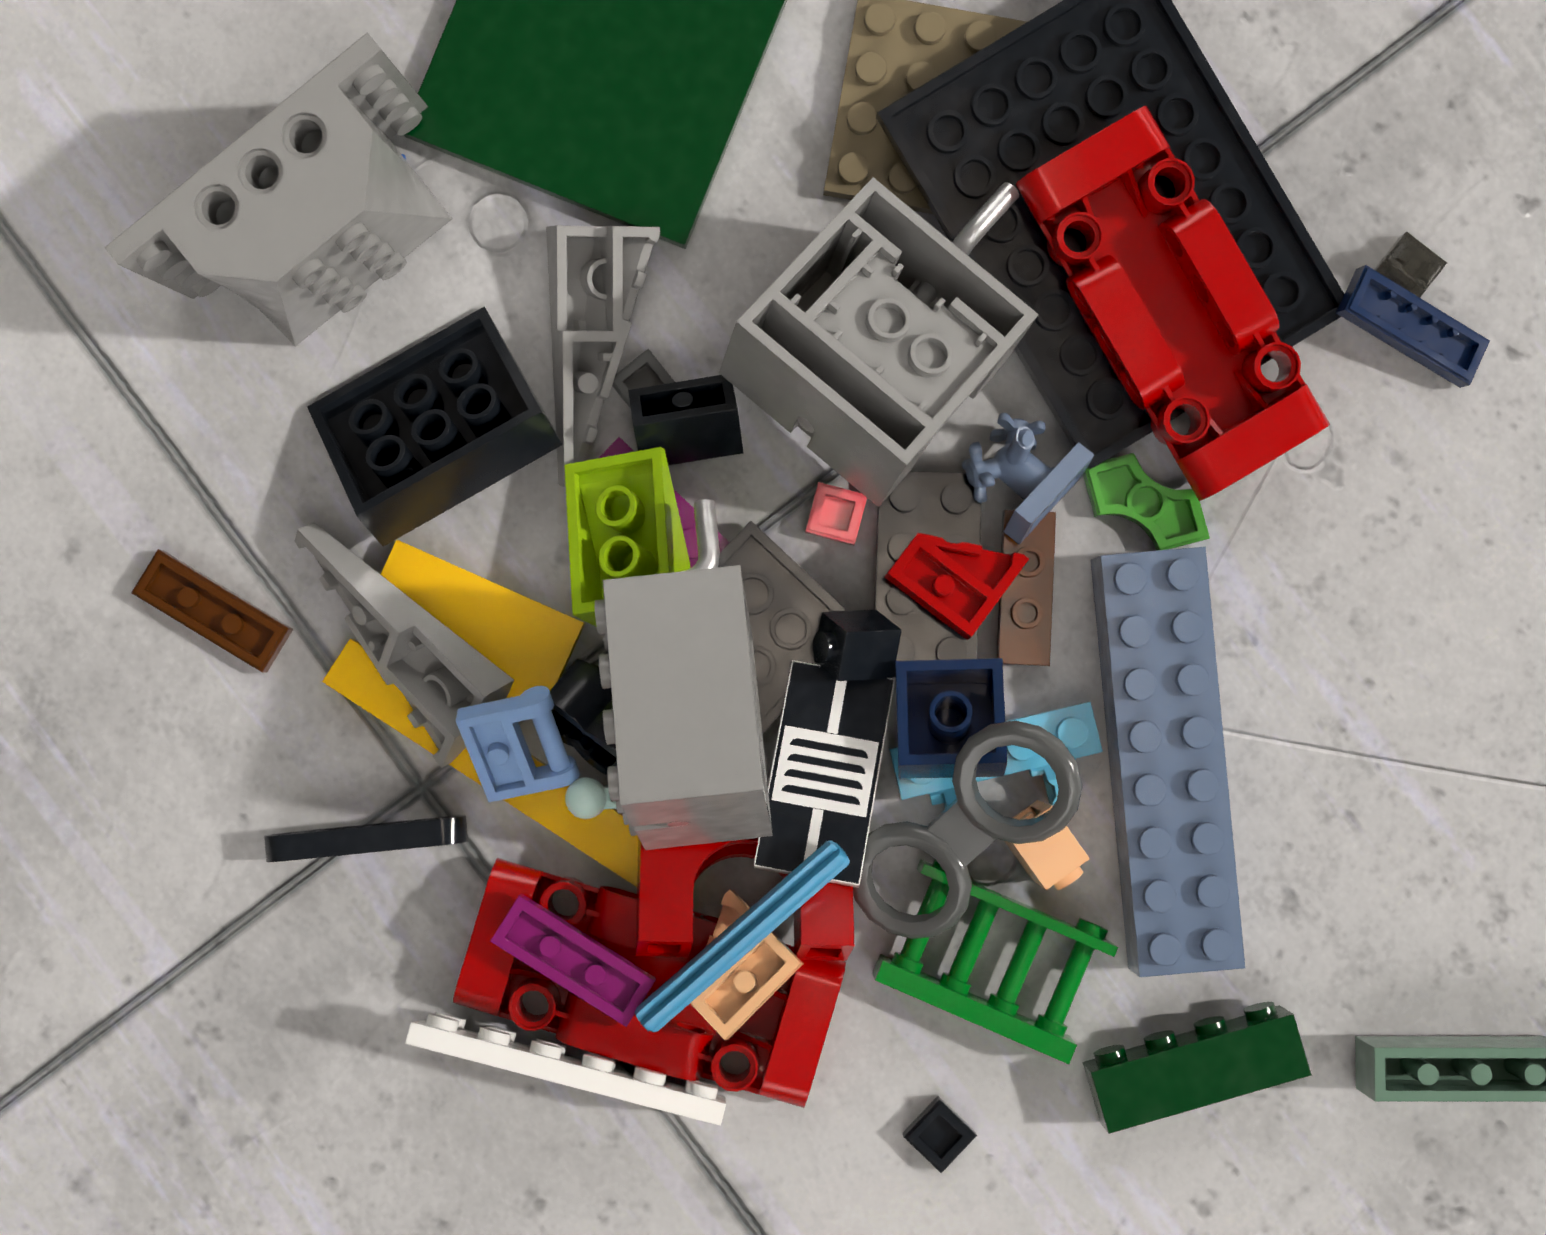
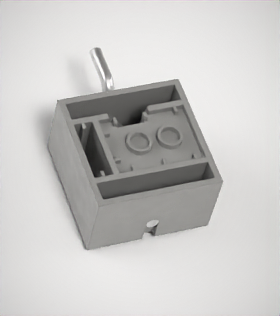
(877, 336)
(684, 702)

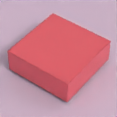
(836, 513)

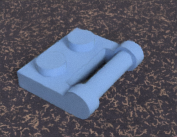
(502, 753)

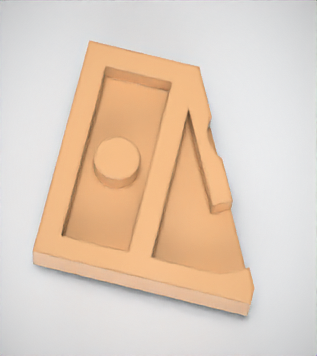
(749, 981)

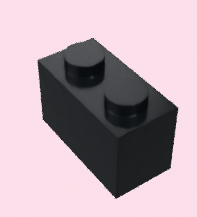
(687, 419)

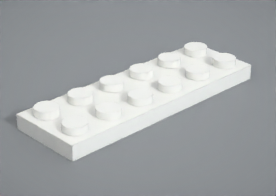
(548, 1062)

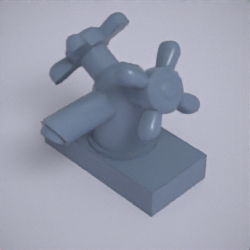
(1024, 473)

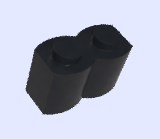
(579, 714)

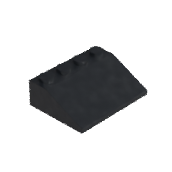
(432, 427)

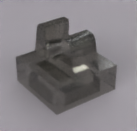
(1411, 264)

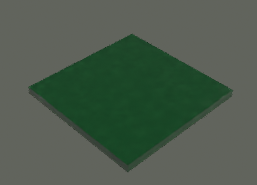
(598, 98)

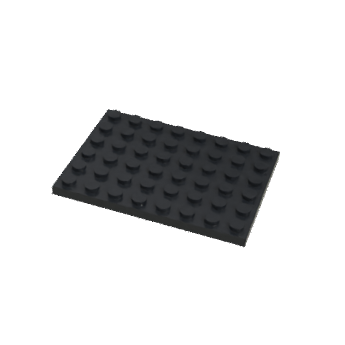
(1049, 92)

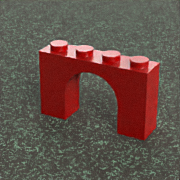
(666, 904)

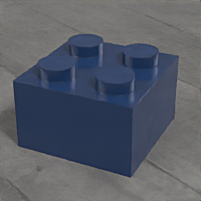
(941, 708)

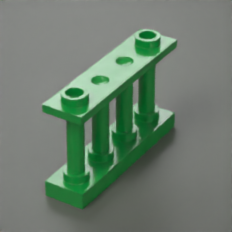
(1000, 1010)

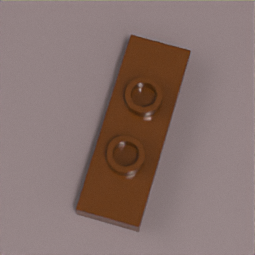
(1028, 601)

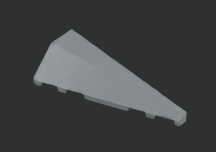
(592, 298)
(408, 644)

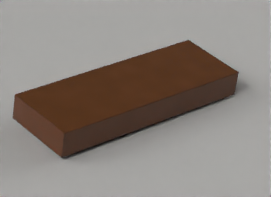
(212, 611)

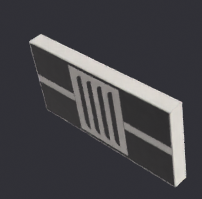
(825, 769)

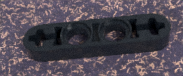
(366, 838)

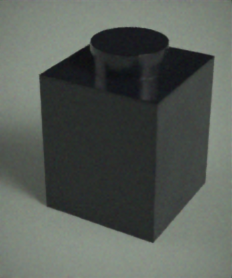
(857, 645)

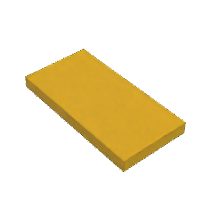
(504, 626)

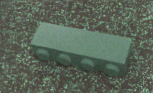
(1451, 1068)

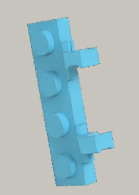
(1071, 724)

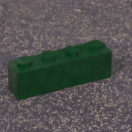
(1196, 1067)

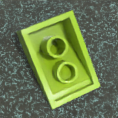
(620, 523)

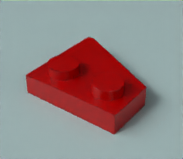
(955, 580)

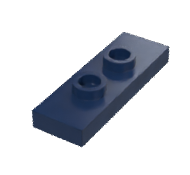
(1412, 326)

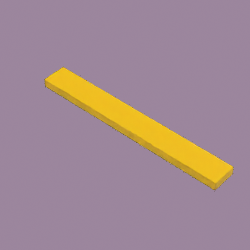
(601, 837)

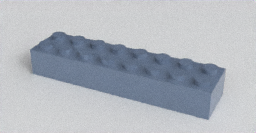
(1167, 762)

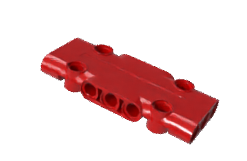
(1172, 303)
(778, 1039)

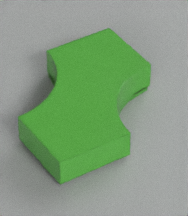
(1126, 491)

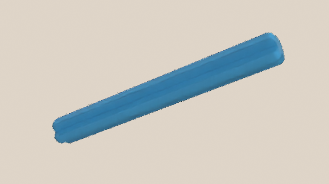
(742, 936)

